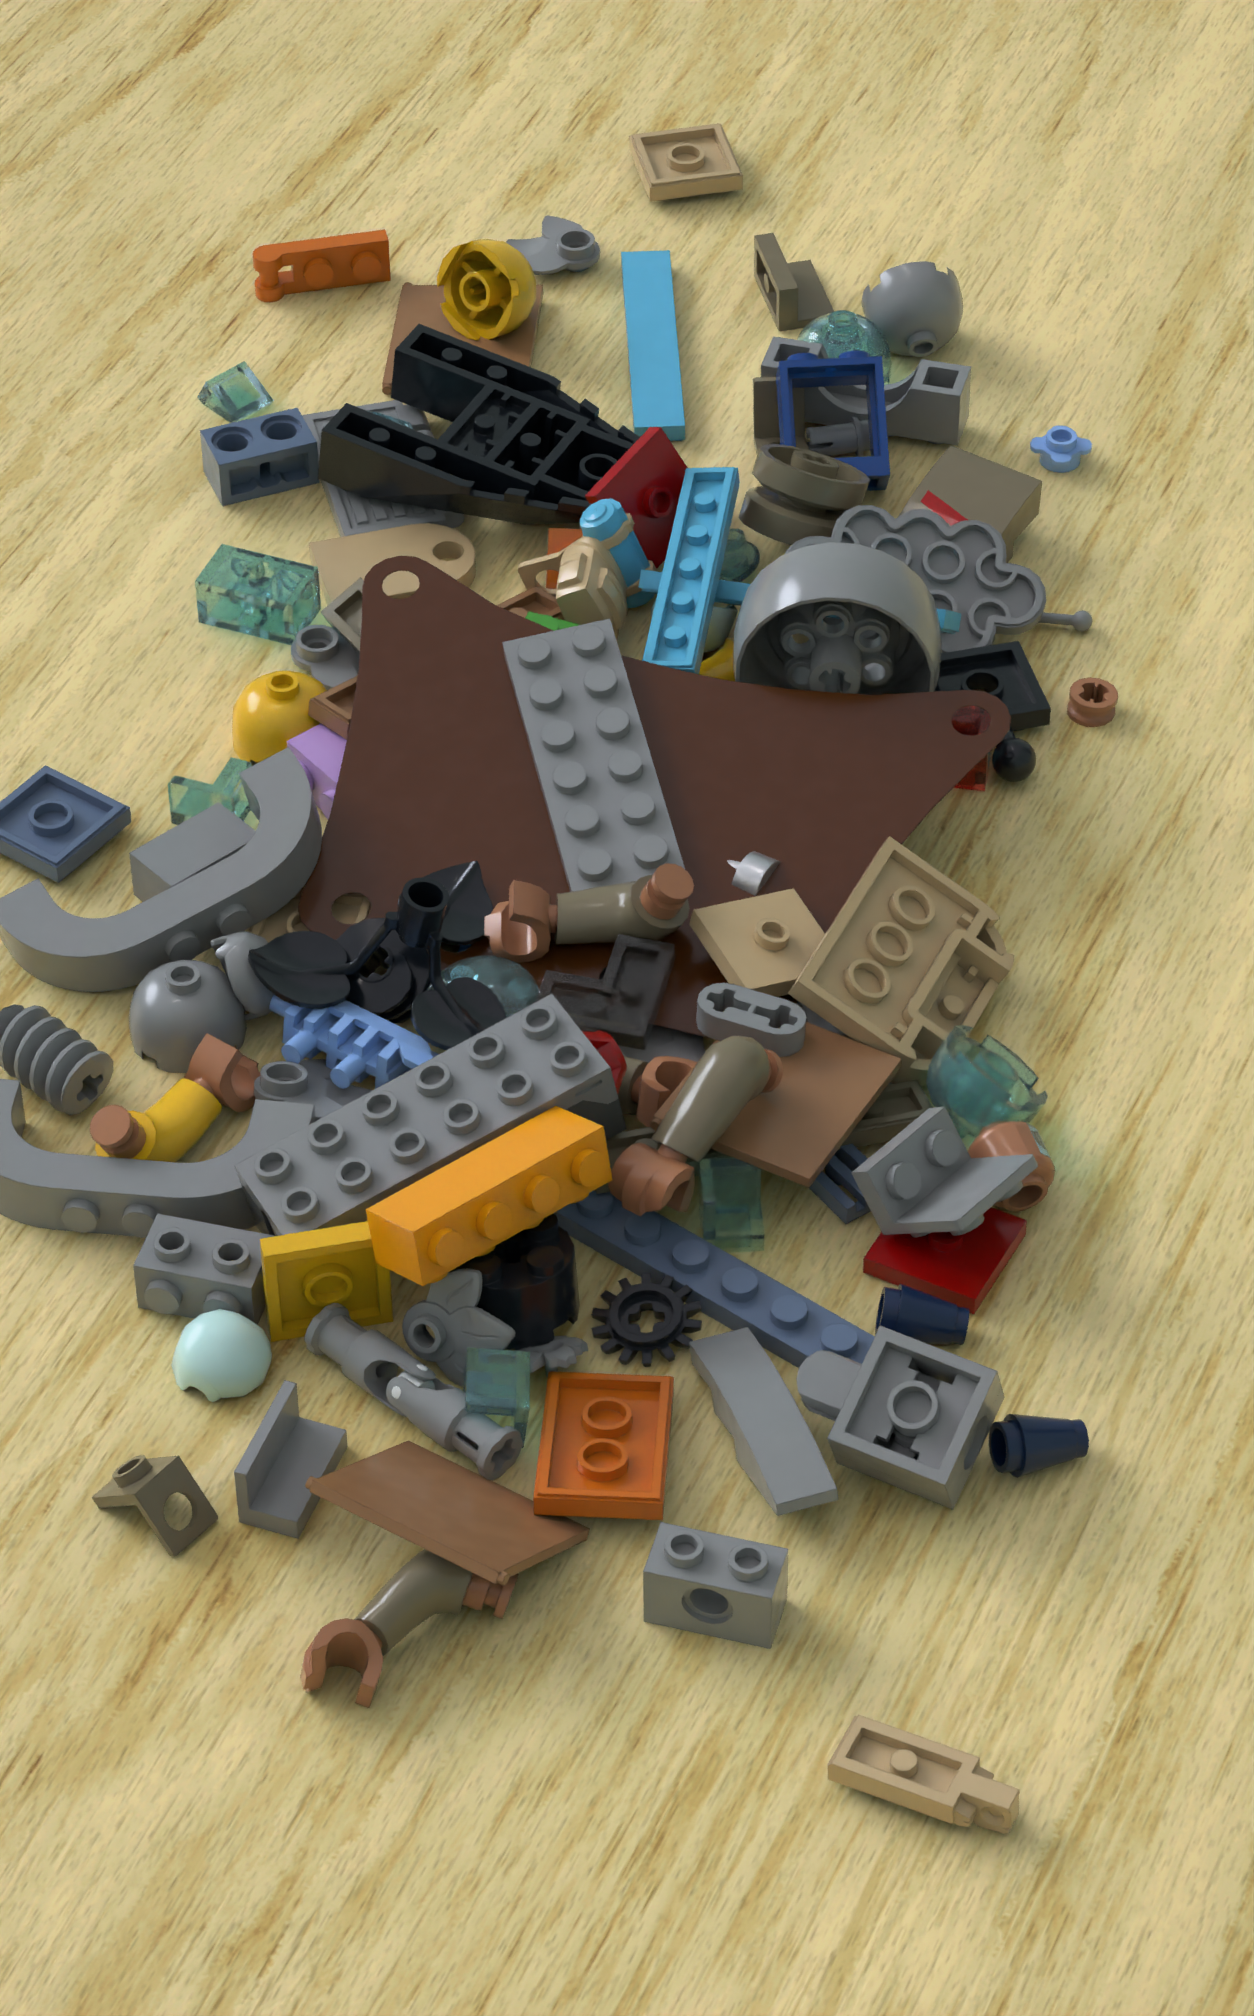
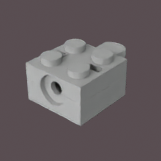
(904, 1412)

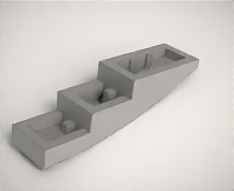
(764, 1421)

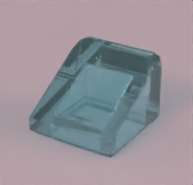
(235, 394)

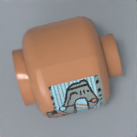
(1017, 1139)

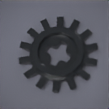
(628, 1307)

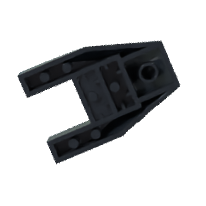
(509, 456)

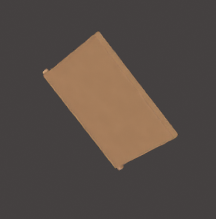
(422, 306)
(811, 1111)
(449, 1511)

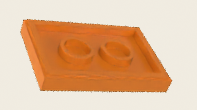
(604, 1446)

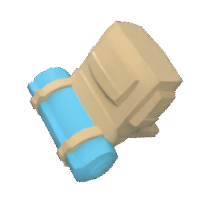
(598, 570)

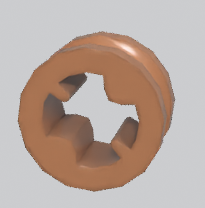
(1092, 713)

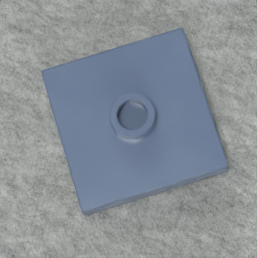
(57, 823)

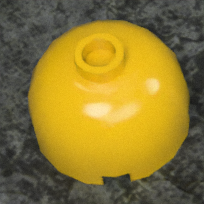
(486, 288)
(272, 713)

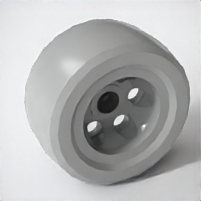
(868, 594)

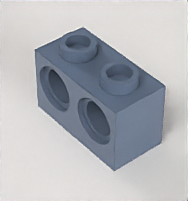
(259, 456)

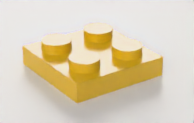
(320, 1269)

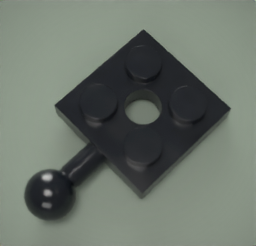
(1007, 675)

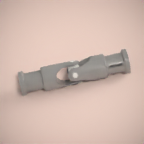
(429, 1404)

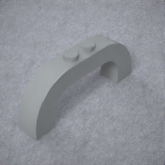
(185, 918)
(126, 1193)

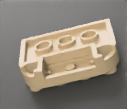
(905, 961)

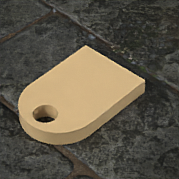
(349, 557)

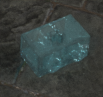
(257, 594)

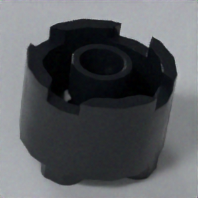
(530, 1282)

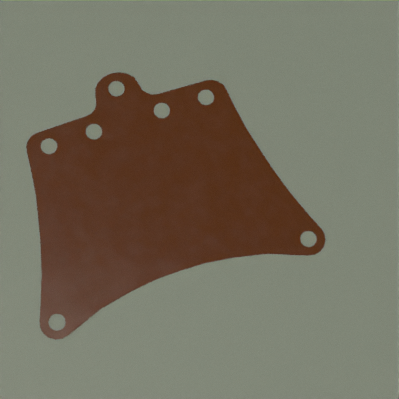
(449, 779)

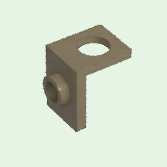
(766, 413)
(148, 1486)

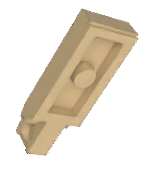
(922, 1776)

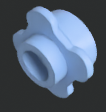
(1060, 449)

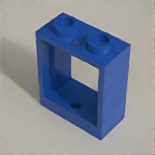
(848, 369)

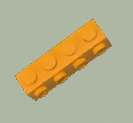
(489, 1195)

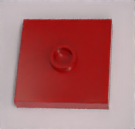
(648, 487)
(948, 1265)

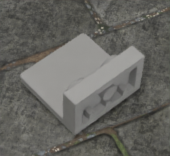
(931, 1183)

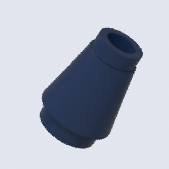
(922, 1316)
(1034, 1443)

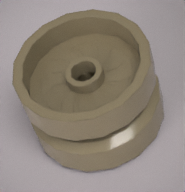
(800, 493)

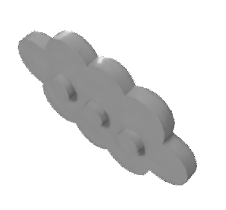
(958, 564)

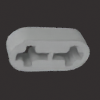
(751, 1015)

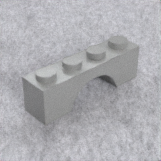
(923, 406)

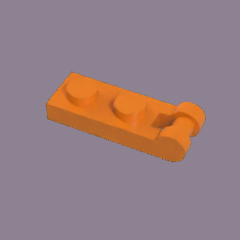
(321, 264)

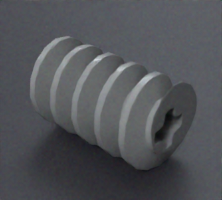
(52, 1059)

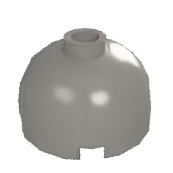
(915, 307)
(178, 1008)

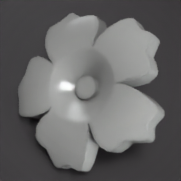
(557, 1353)

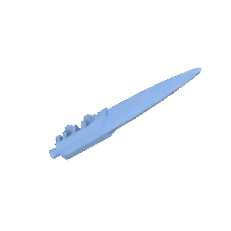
(354, 1042)

